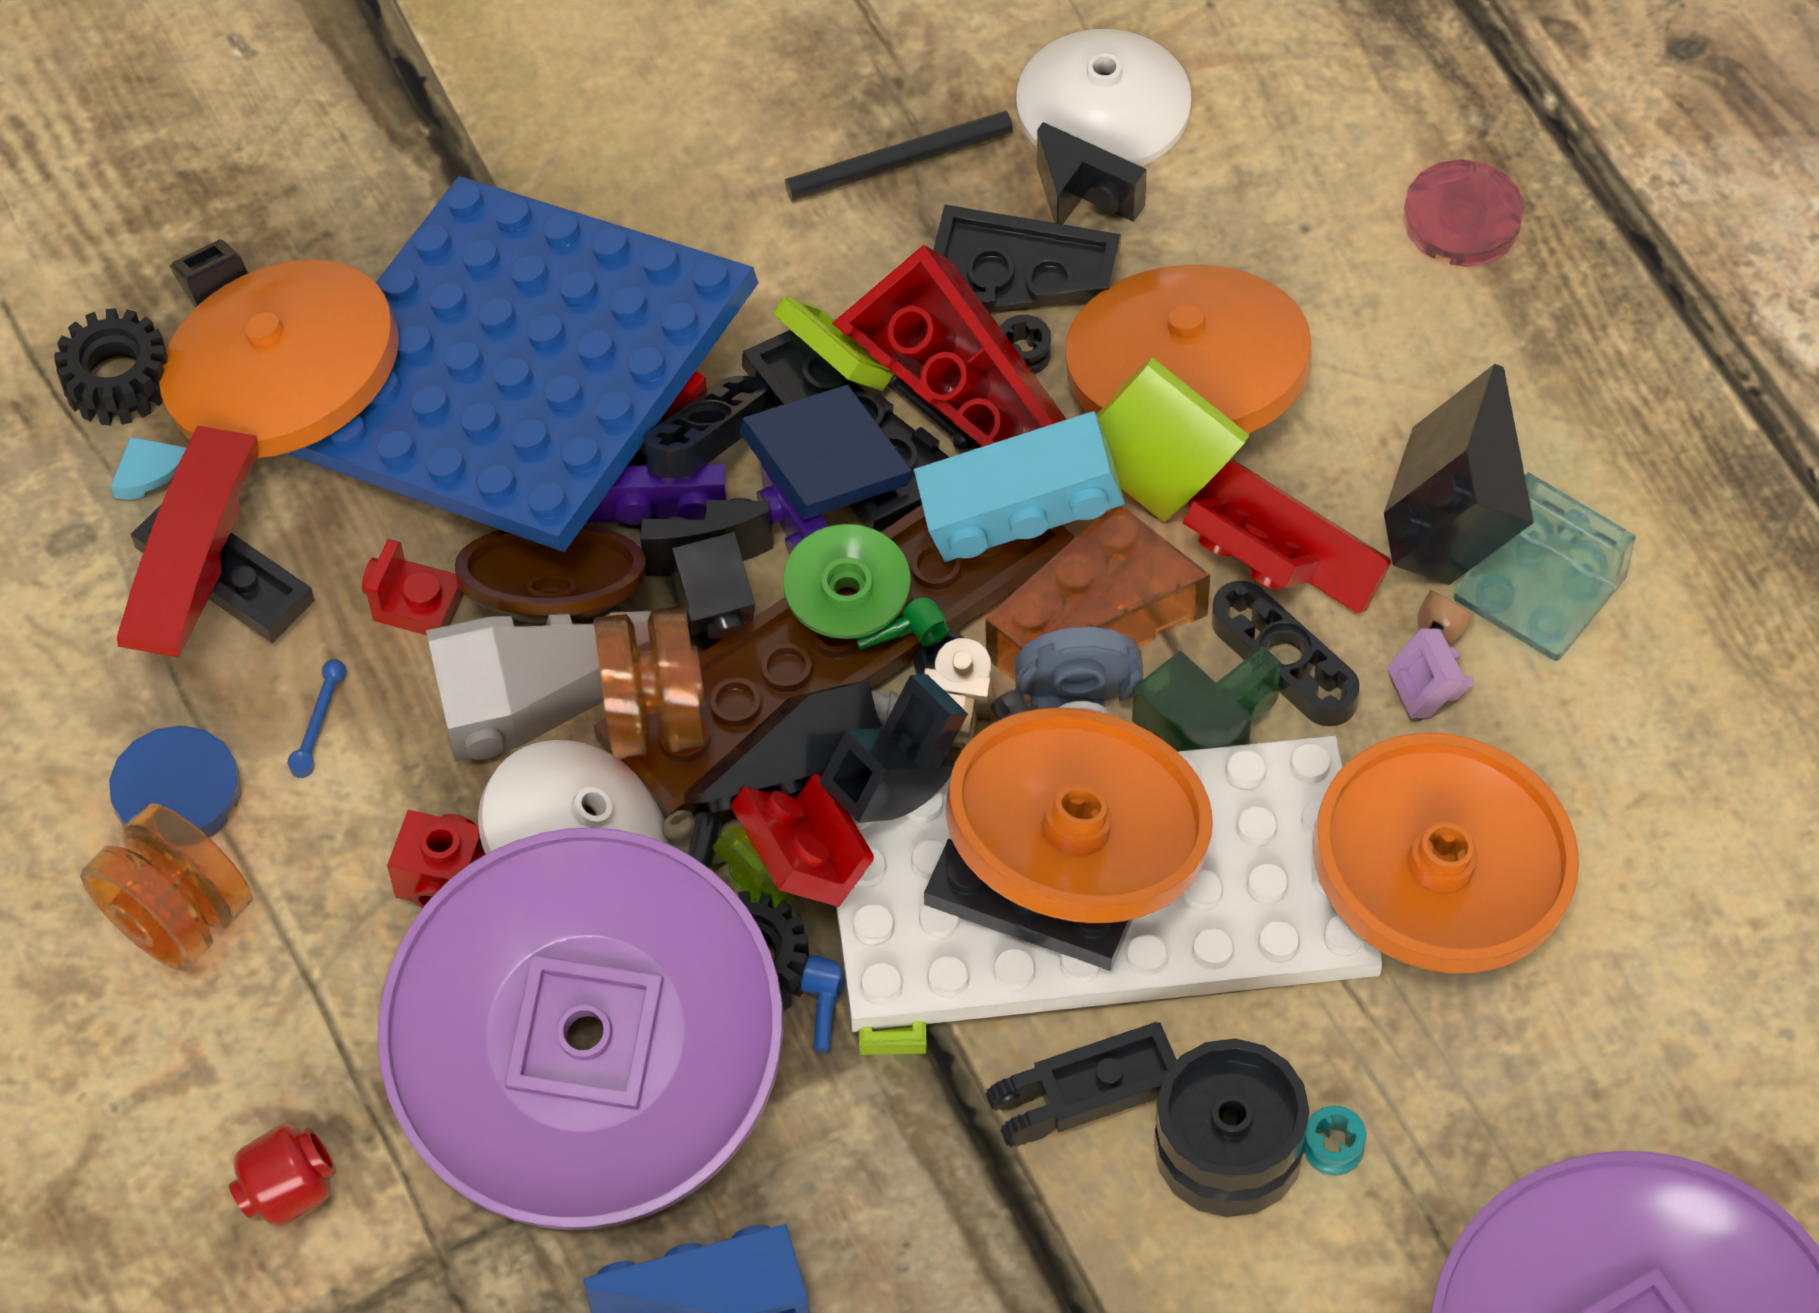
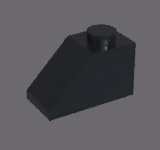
(712, 586)

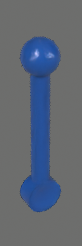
(301, 761)

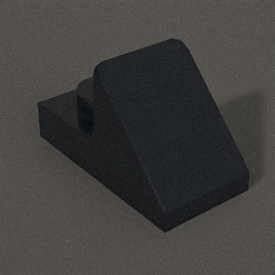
(1080, 170)

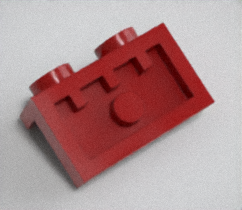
(805, 841)

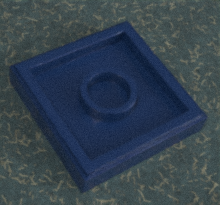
(825, 452)

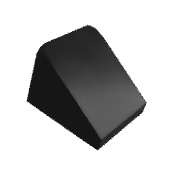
(208, 270)

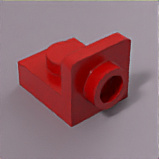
(408, 592)

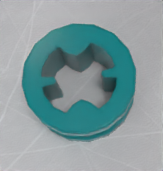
(1355, 1136)

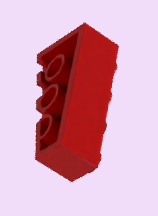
(949, 349)

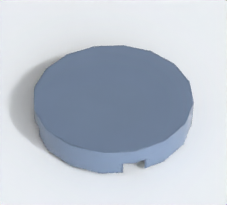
(1078, 667)

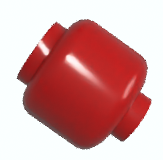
(282, 1174)

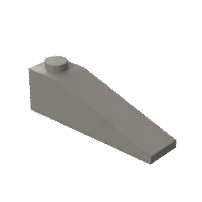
(517, 681)

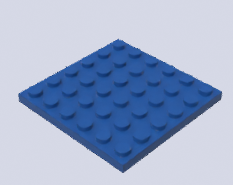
(530, 359)

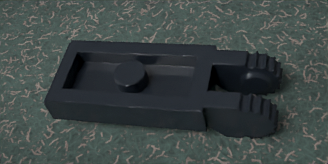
(1085, 1083)

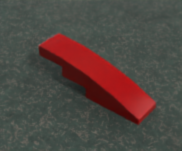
(186, 541)

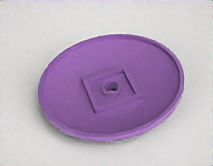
(562, 934)
(1630, 1240)

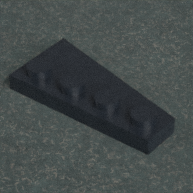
(798, 371)

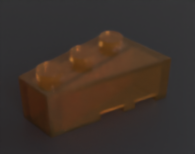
(1106, 578)

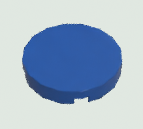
(178, 770)

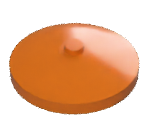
(1208, 325)
(281, 355)
(1078, 815)
(1445, 852)

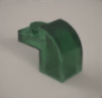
(1196, 712)

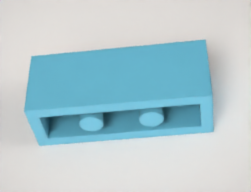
(1019, 487)

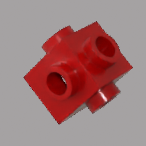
(431, 853)

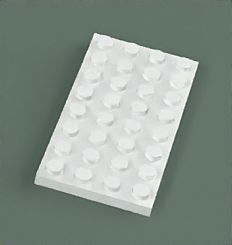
(1240, 926)

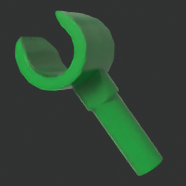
(920, 617)

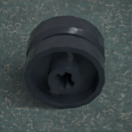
(1231, 1127)

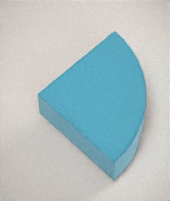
(145, 468)

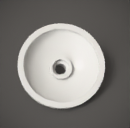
(1108, 92)
(549, 783)

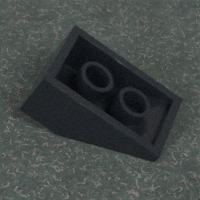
(1459, 484)

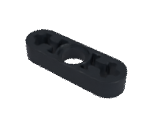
(703, 427)
(1280, 626)

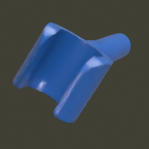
(824, 979)

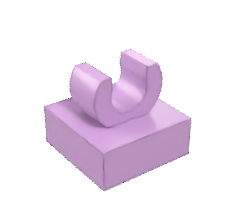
(1428, 674)

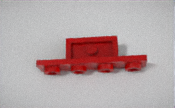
(1283, 538)

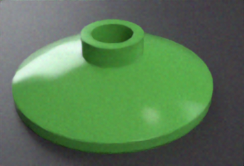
(846, 558)

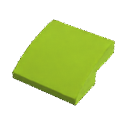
(1166, 439)

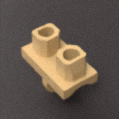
(964, 673)

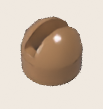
(1445, 613)

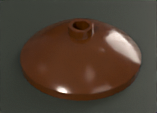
(535, 580)

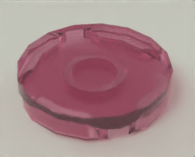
(1463, 212)

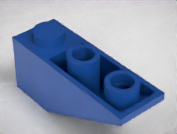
(738, 1275)

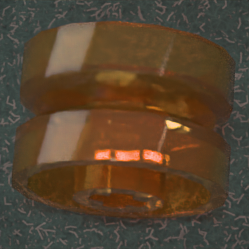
(650, 682)
(166, 886)

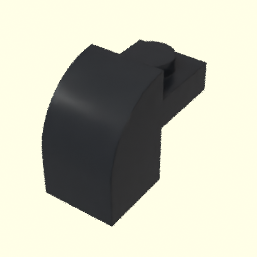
(899, 766)

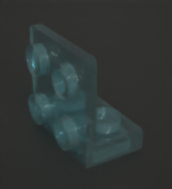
(1551, 574)

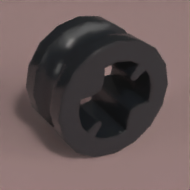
(1036, 335)

